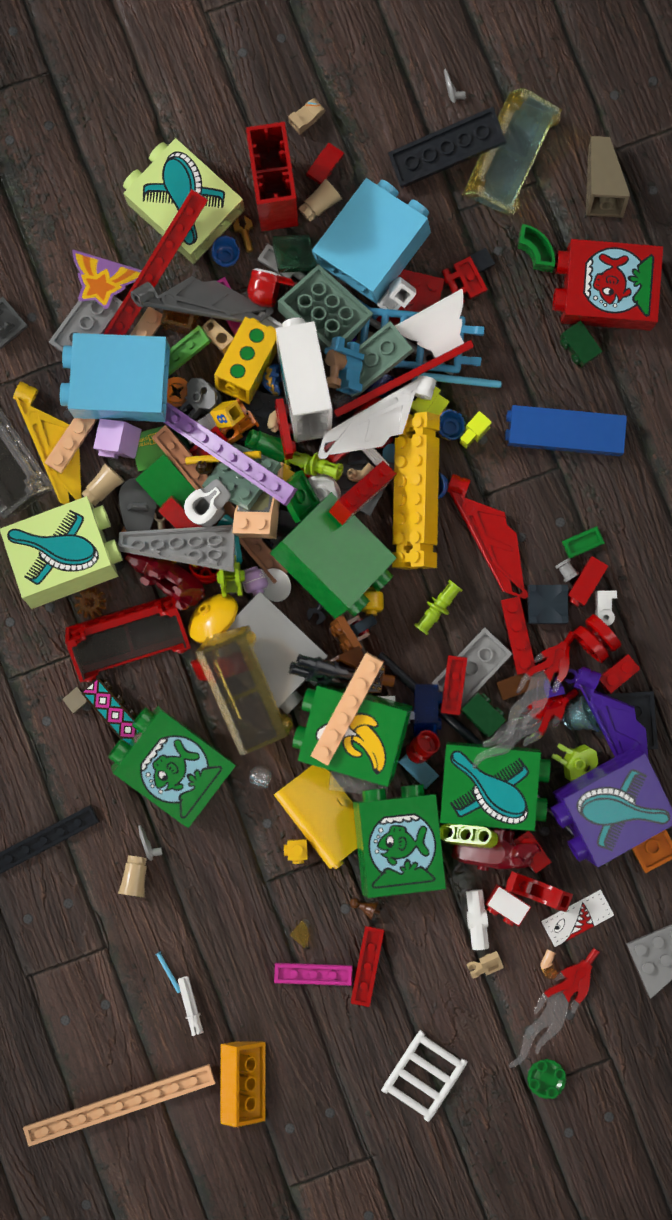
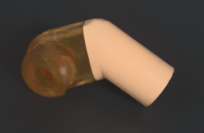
(547, 966)

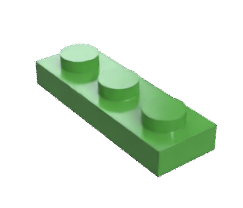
(187, 348)

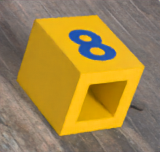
(227, 414)

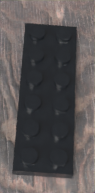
(447, 147)

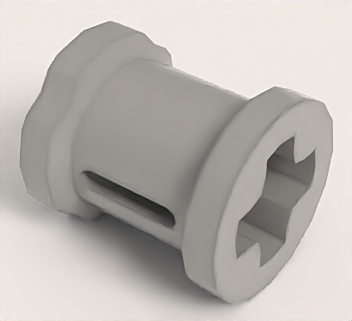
(567, 570)

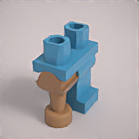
(344, 366)

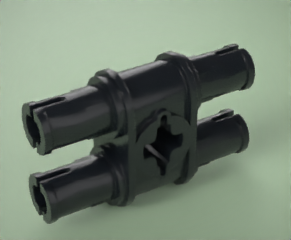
(321, 671)

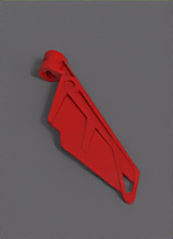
(493, 536)

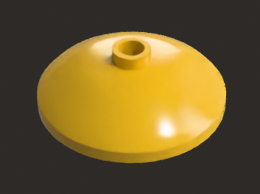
(212, 617)

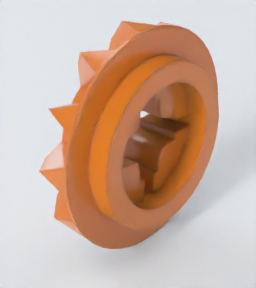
(178, 383)

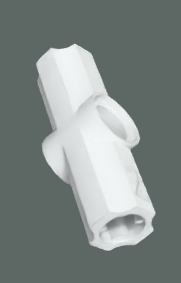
(477, 919)

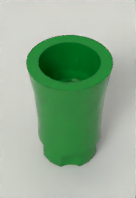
(268, 445)

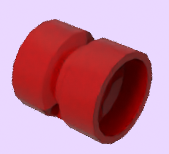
(423, 746)

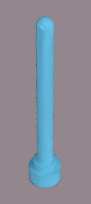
(463, 380)

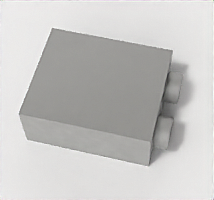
(276, 647)

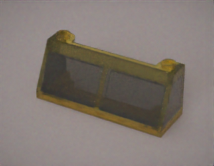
(242, 689)

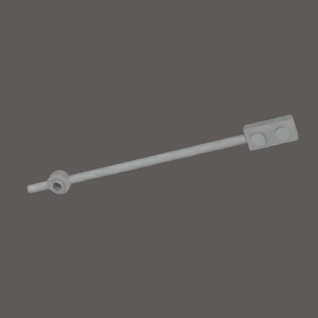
(268, 259)

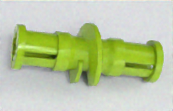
(315, 465)
(438, 607)

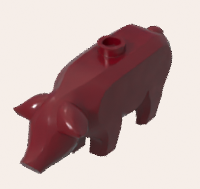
(168, 578)
(502, 856)

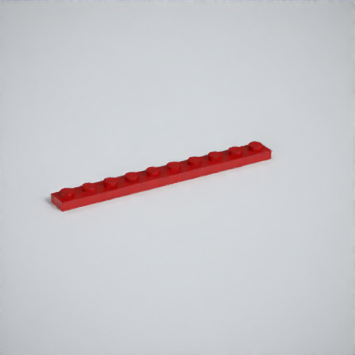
(159, 260)

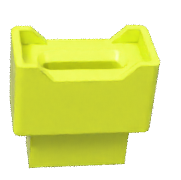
(435, 405)
(475, 429)

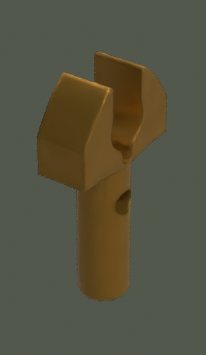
(245, 233)

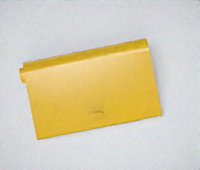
(320, 815)

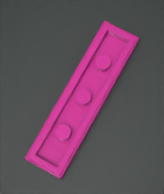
(313, 974)

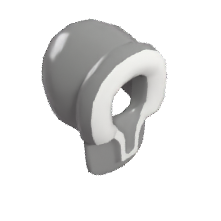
(206, 504)

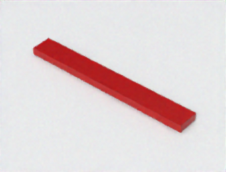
(403, 378)

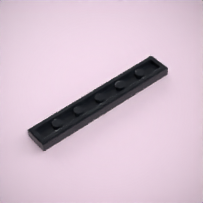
(47, 838)

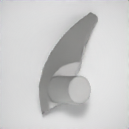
(453, 94)
(147, 845)

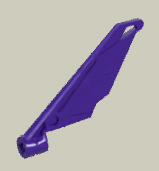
(613, 716)

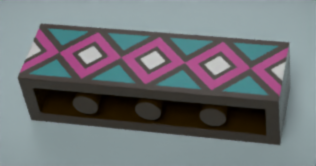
(111, 709)

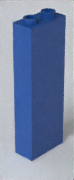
(566, 430)

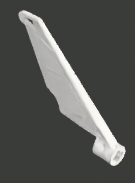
(378, 422)

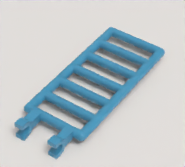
(458, 360)

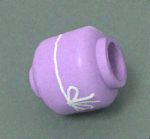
(255, 580)

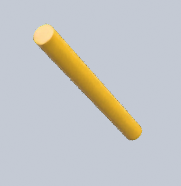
(209, 458)

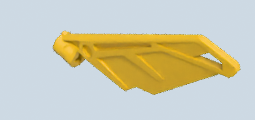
(45, 434)

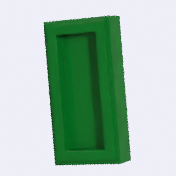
(583, 542)

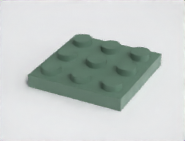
(242, 490)

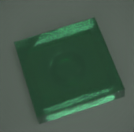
(293, 253)

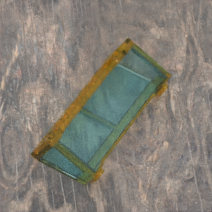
(504, 169)

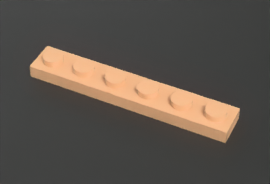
(347, 708)

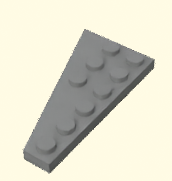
(195, 545)
(653, 959)

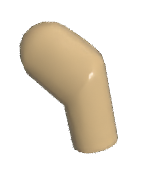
(272, 422)
(357, 475)

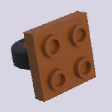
(347, 635)

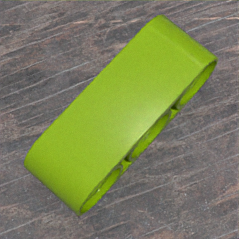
(475, 840)

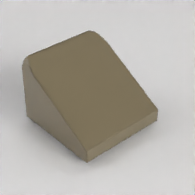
(75, 700)

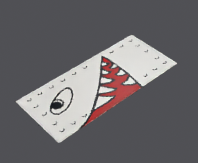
(578, 918)

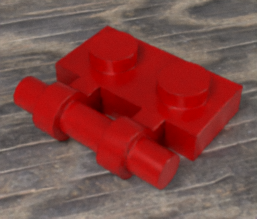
(469, 277)

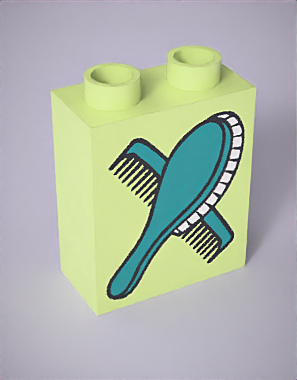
(166, 184)
(61, 552)

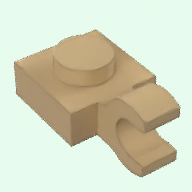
(487, 965)

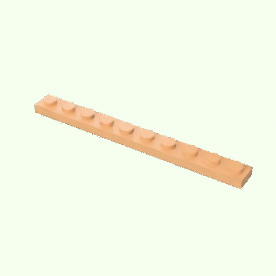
(80, 428)
(119, 1105)

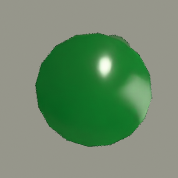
(546, 1078)

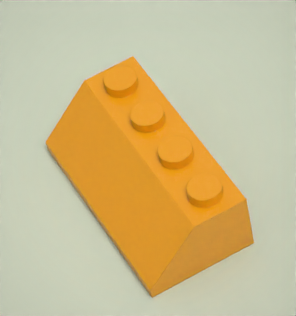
(242, 1083)

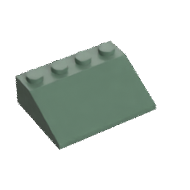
(326, 303)

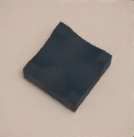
(547, 604)

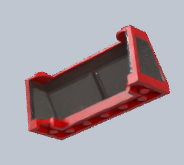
(126, 637)

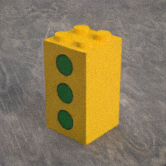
(246, 360)

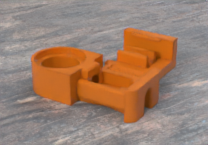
(242, 426)

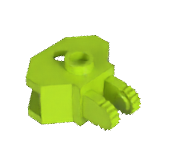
(231, 581)
(577, 760)

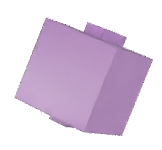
(116, 439)

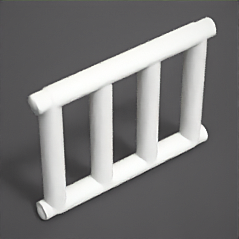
(438, 1096)

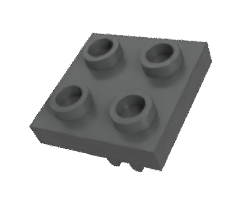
(10, 323)

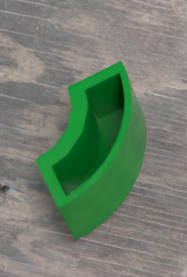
(537, 247)

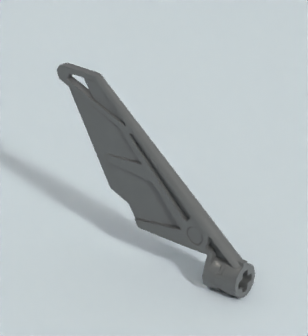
(200, 299)

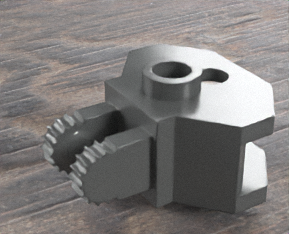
(200, 396)

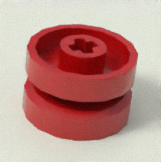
(596, 638)

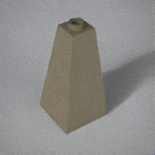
(606, 184)

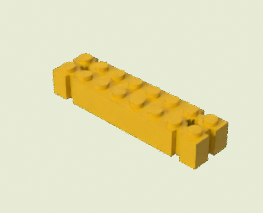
(416, 492)

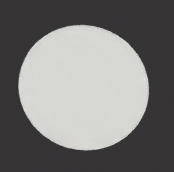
(281, 589)

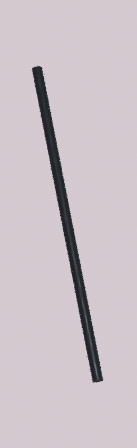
(448, 718)

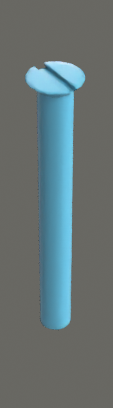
(168, 972)

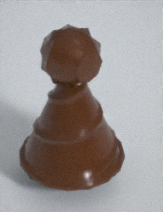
(368, 908)

